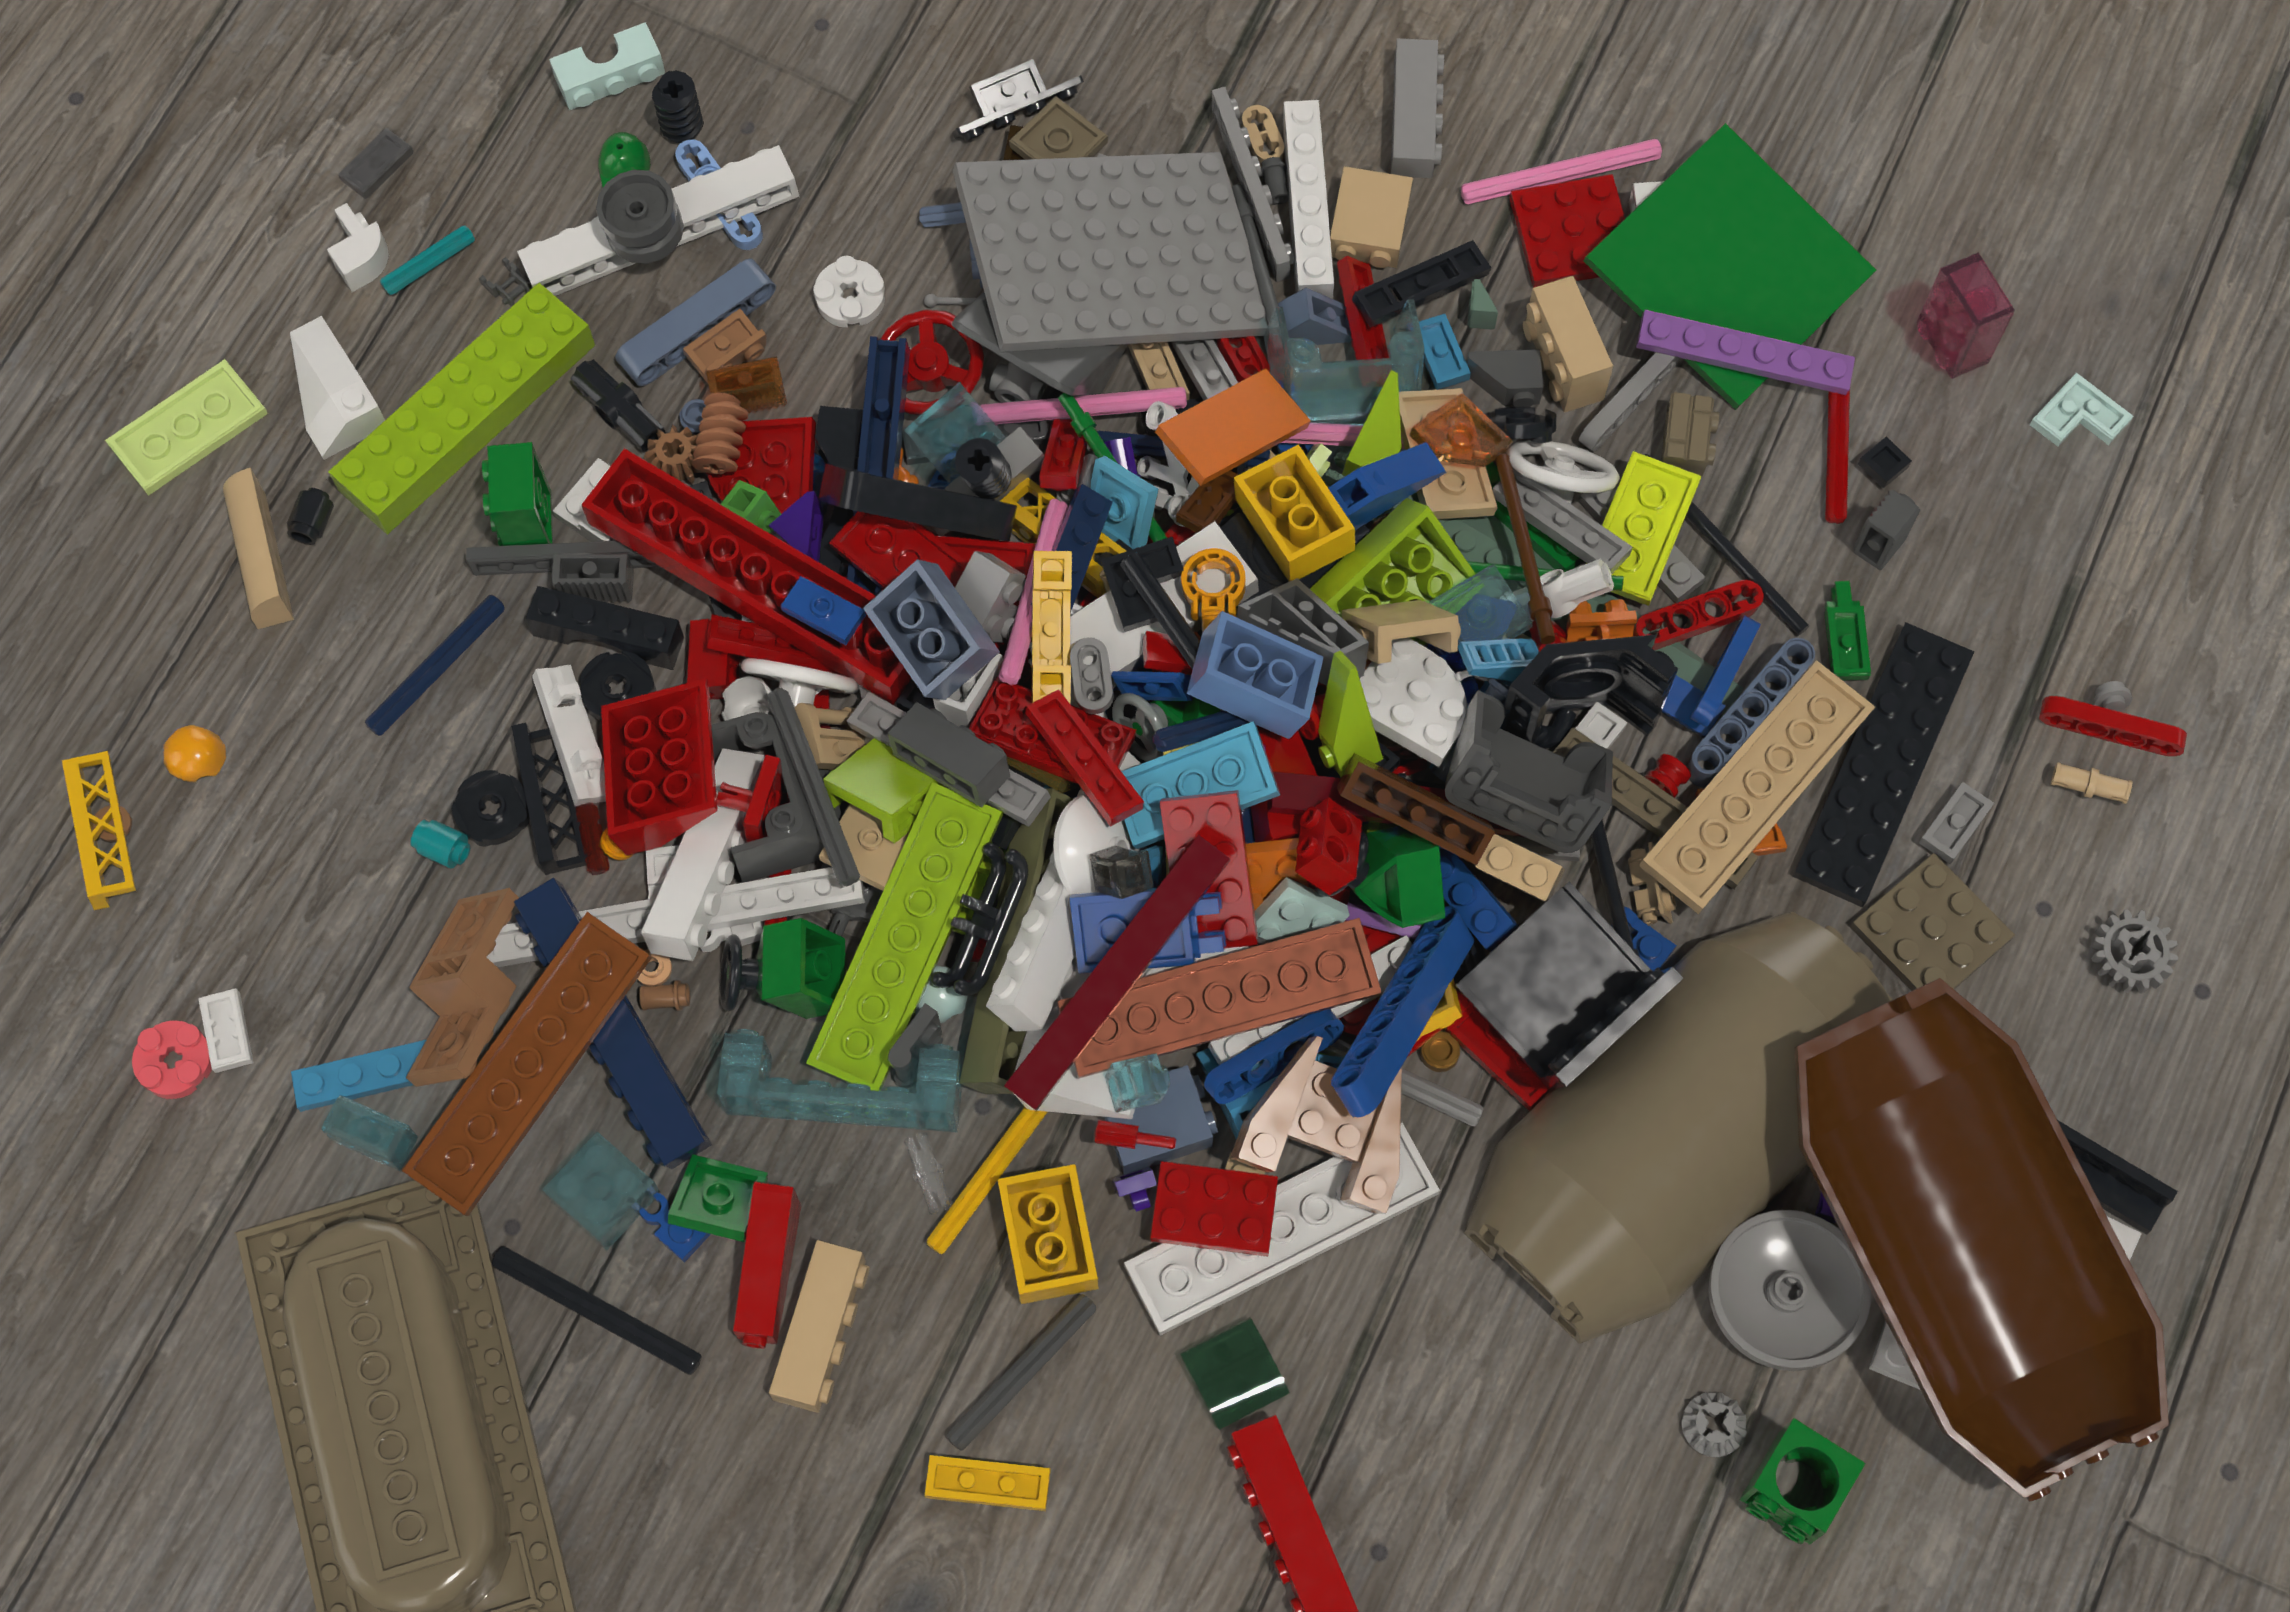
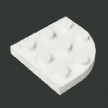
(1416, 700)

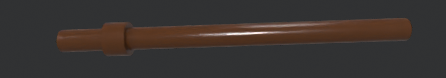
(1539, 604)

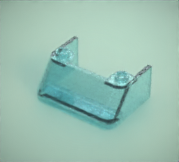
(1343, 389)

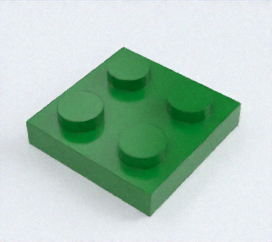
(715, 1198)

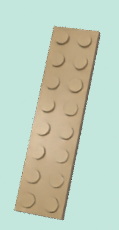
(1756, 787)

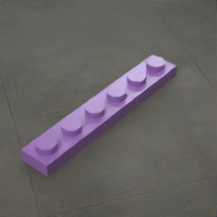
(1745, 352)

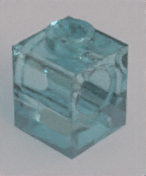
(1137, 1082)

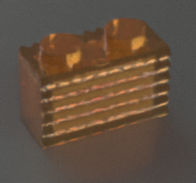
(754, 383)

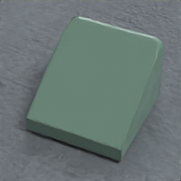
(1482, 311)

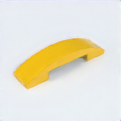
(1051, 623)

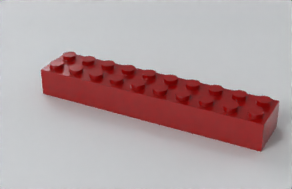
(735, 565)

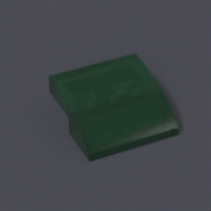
(1234, 1373)

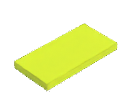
(1648, 517)

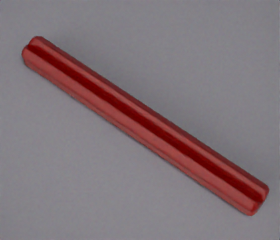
(1837, 457)

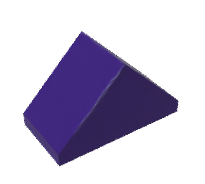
(801, 525)

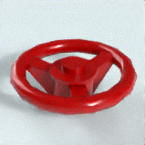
(929, 360)

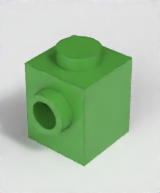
(752, 505)

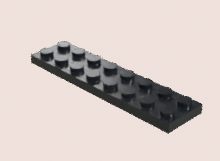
(1883, 765)

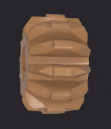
(673, 453)

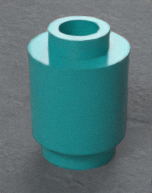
(440, 843)

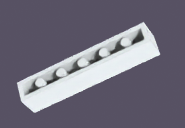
(1307, 197)
(701, 868)

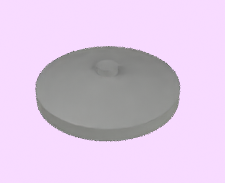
(1788, 1291)

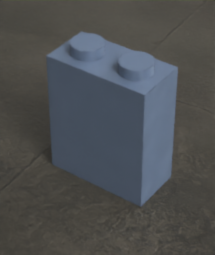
(1176, 1116)

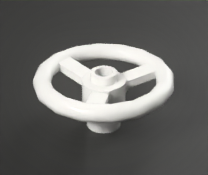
(1559, 471)
(799, 681)

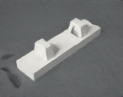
(571, 733)

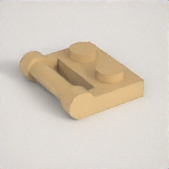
(829, 746)

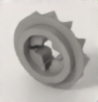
(1715, 1443)

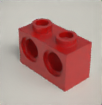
(1328, 846)

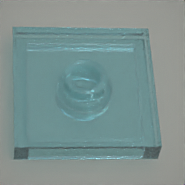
(1485, 607)

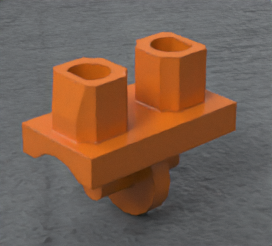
(1612, 623)

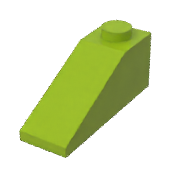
(1381, 431)
(1346, 719)

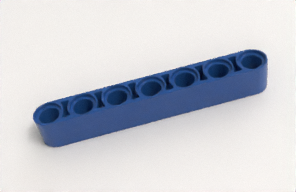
(1401, 1013)

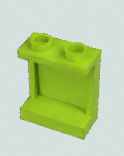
(880, 786)

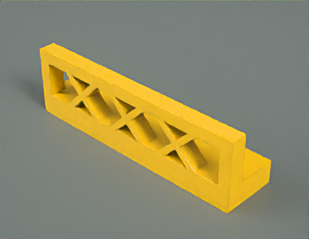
(1028, 526)
(87, 837)

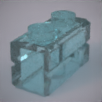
(369, 1132)

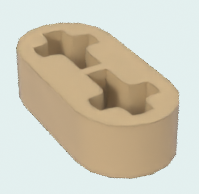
(1269, 133)

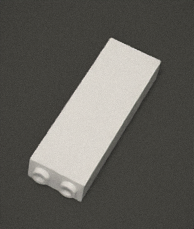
(1125, 649)

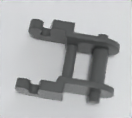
(497, 290)

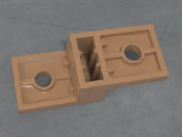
(463, 988)

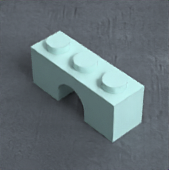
(587, 81)

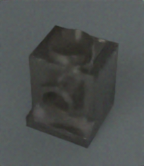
(1121, 871)

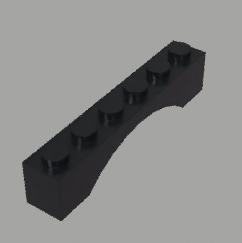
(838, 444)

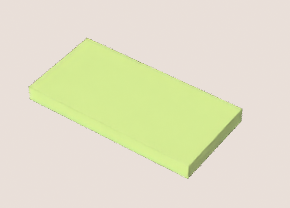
(186, 427)

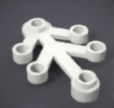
(1176, 473)

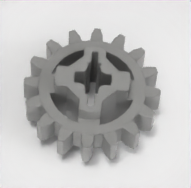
(2152, 953)

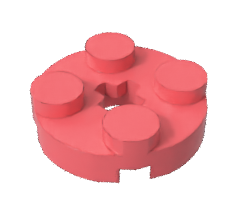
(156, 1044)

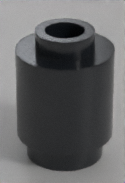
(309, 516)

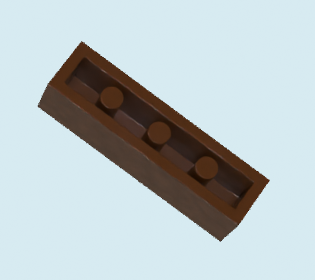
(1415, 809)

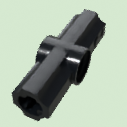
(616, 403)

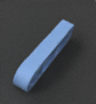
(709, 165)

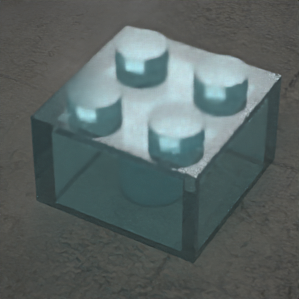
(949, 425)
(601, 1191)

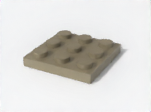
(1932, 927)

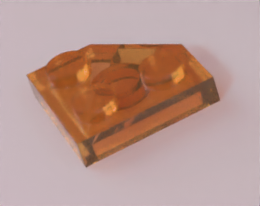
(1461, 434)

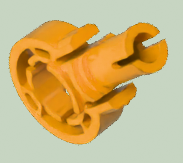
(1213, 602)

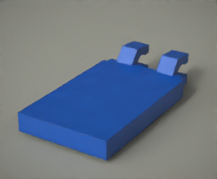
(1102, 919)

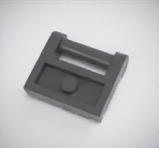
(920, 1033)

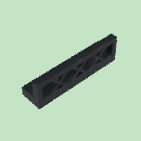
(536, 802)
(2119, 1184)

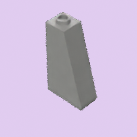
(1024, 460)

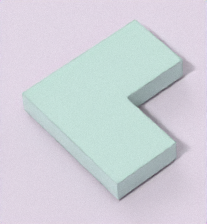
(2081, 404)

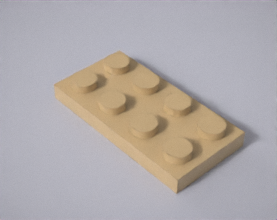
(1464, 487)

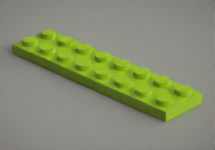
(904, 937)

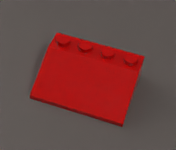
(658, 765)

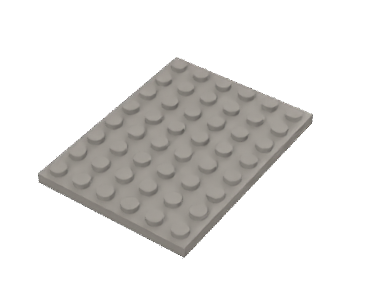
(1110, 250)

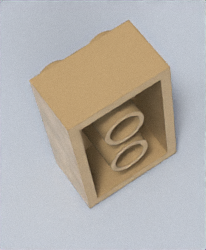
(1568, 344)

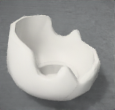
(746, 697)

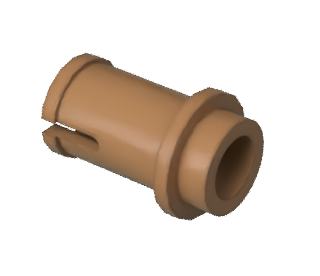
(665, 996)

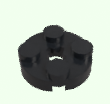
(1524, 424)
(617, 668)
(487, 828)

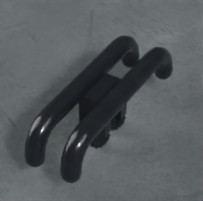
(986, 922)

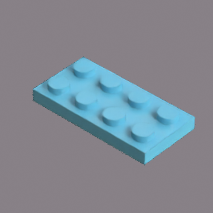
(1211, 766)

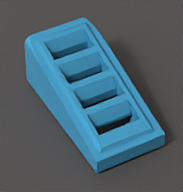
(1502, 658)

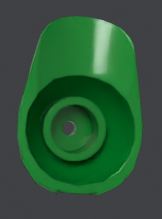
(615, 161)

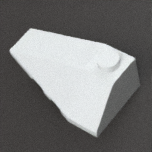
(332, 393)

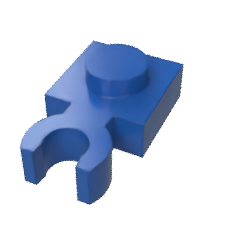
(679, 1240)

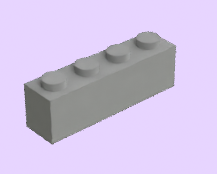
(1415, 107)

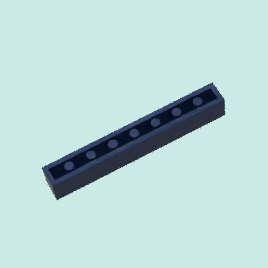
(621, 1043)

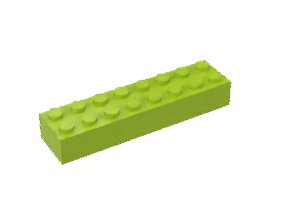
(462, 408)

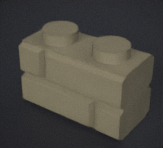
(1688, 432)

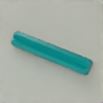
(427, 260)

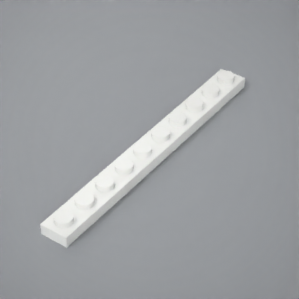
(739, 905)

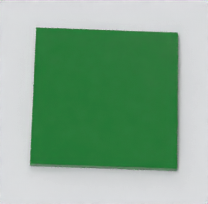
(1731, 251)

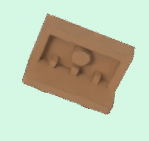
(726, 344)

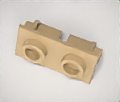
(1654, 900)

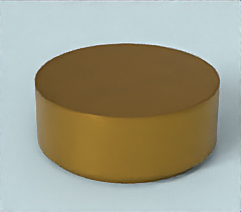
(1440, 1052)

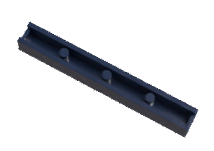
(882, 421)

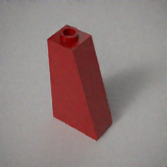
(1287, 757)
(766, 1263)

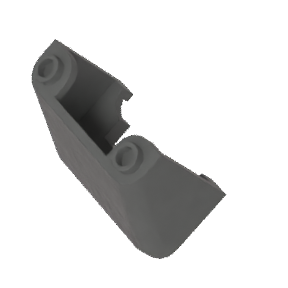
(1525, 785)

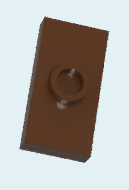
(1208, 503)

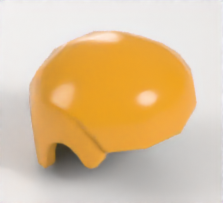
(194, 753)

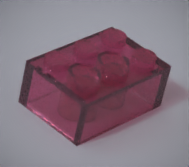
(1964, 316)

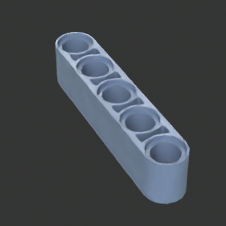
(662, 343)
(1756, 696)

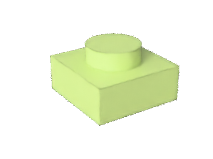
(1318, 457)

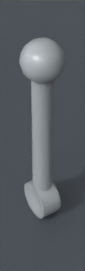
(932, 300)

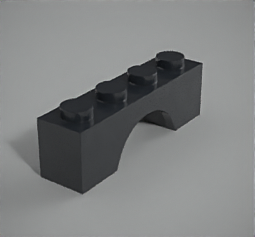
(572, 617)

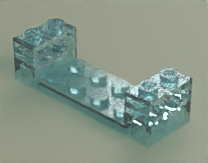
(749, 1091)

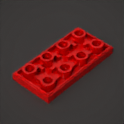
(1005, 723)

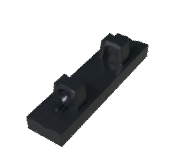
(1422, 283)

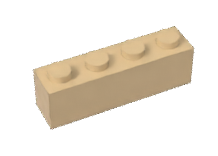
(818, 1327)

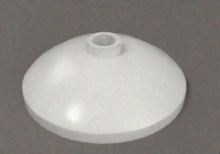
(1076, 836)

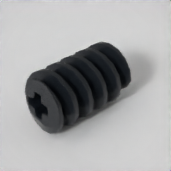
(677, 107)
(983, 468)

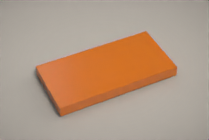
(1232, 427)

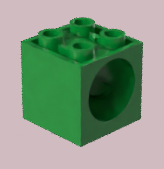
(1831, 1463)

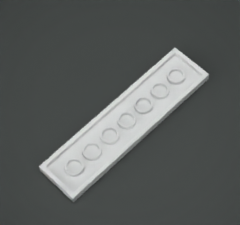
(1307, 1221)

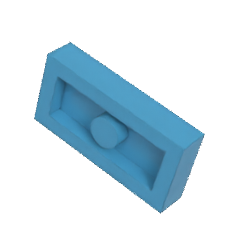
(1442, 353)

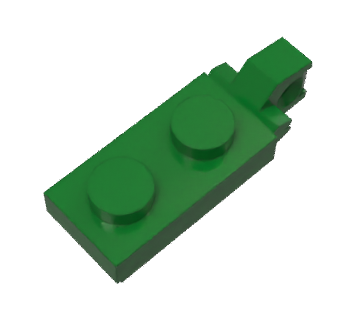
(1846, 635)

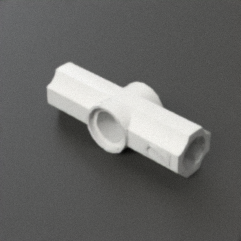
(1571, 587)

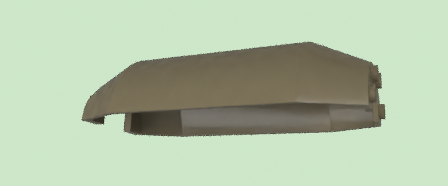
(1674, 1132)

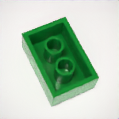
(517, 495)

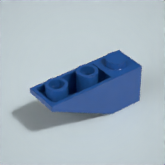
(1385, 483)

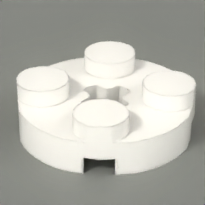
(849, 274)

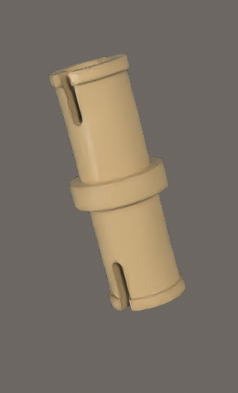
(2091, 783)

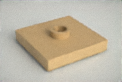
(870, 850)

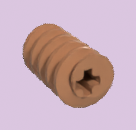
(719, 434)

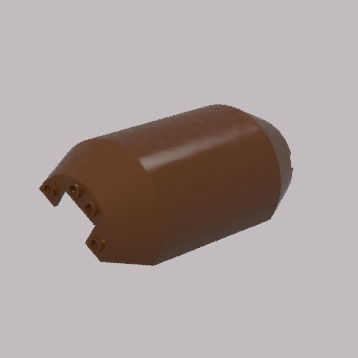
(1981, 1238)

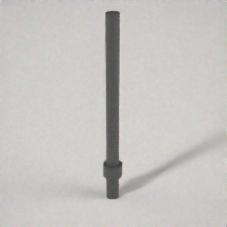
(1259, 264)

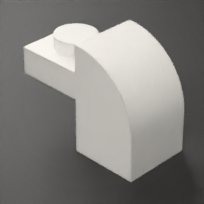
(360, 255)

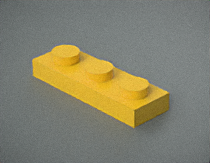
(987, 1483)

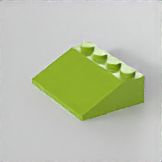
(1396, 562)

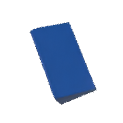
(1154, 685)

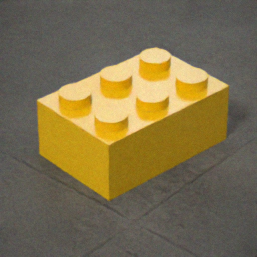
(1294, 513)
(1048, 1234)

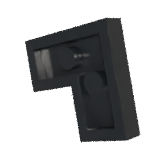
(1165, 565)

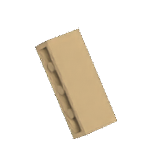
(257, 550)

